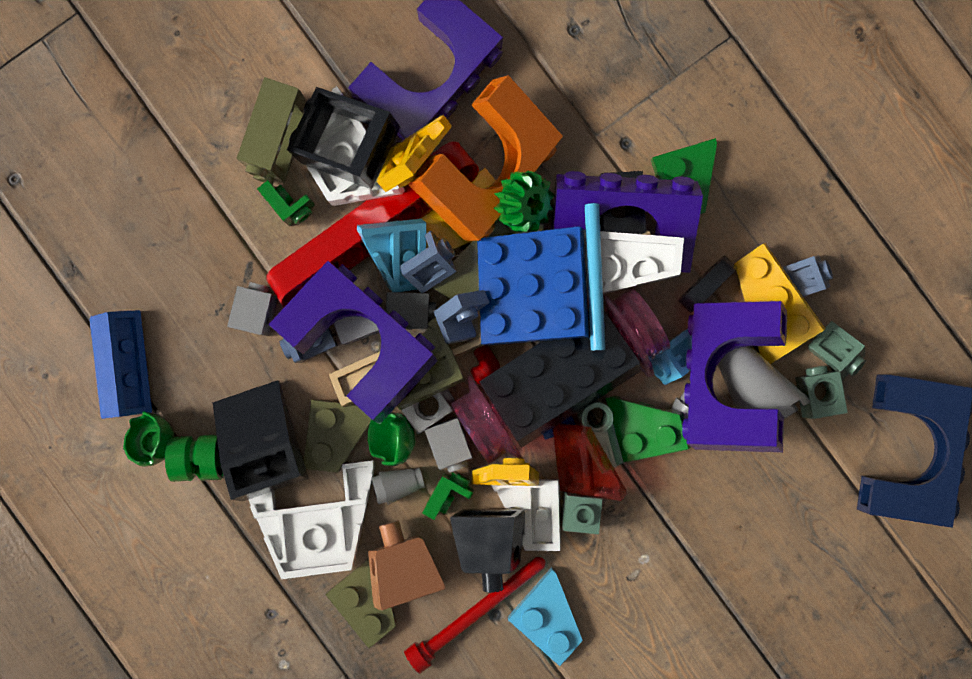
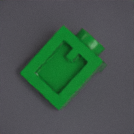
(280, 199)
(441, 499)

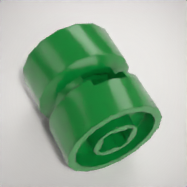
(193, 458)

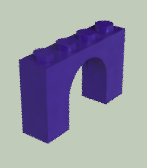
(473, 48)
(671, 202)
(334, 296)
(714, 333)

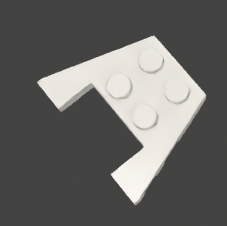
(317, 536)

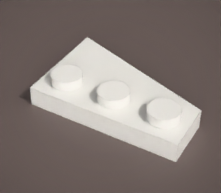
(637, 259)

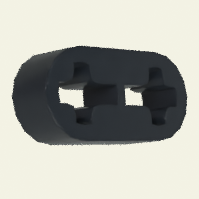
(708, 283)

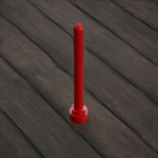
(422, 654)

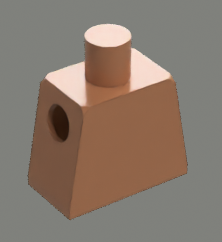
(401, 569)

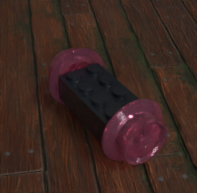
(560, 378)

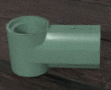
(604, 431)

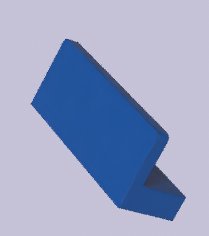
(120, 363)

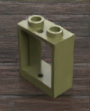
(269, 129)

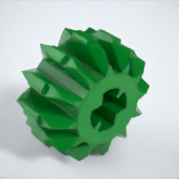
(524, 201)

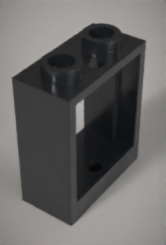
(372, 150)

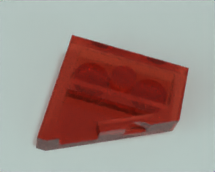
(584, 464)

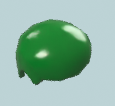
(147, 439)
(391, 439)

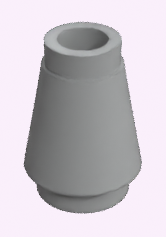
(396, 484)

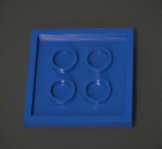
(533, 286)

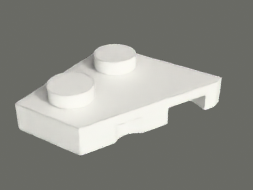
(542, 513)

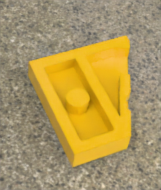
(411, 153)
(512, 473)

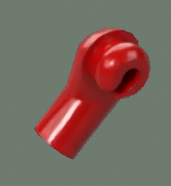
(487, 363)

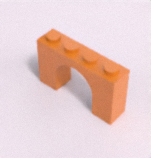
(526, 141)

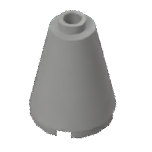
(758, 384)

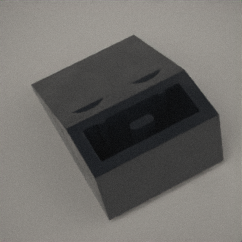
(257, 442)

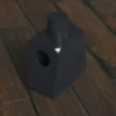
(489, 543)

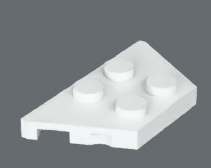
(340, 145)

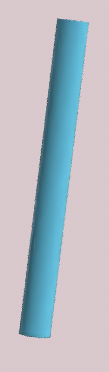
(595, 281)

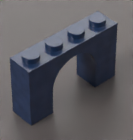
(934, 493)

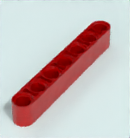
(342, 241)

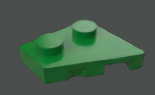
(690, 162)
(646, 430)

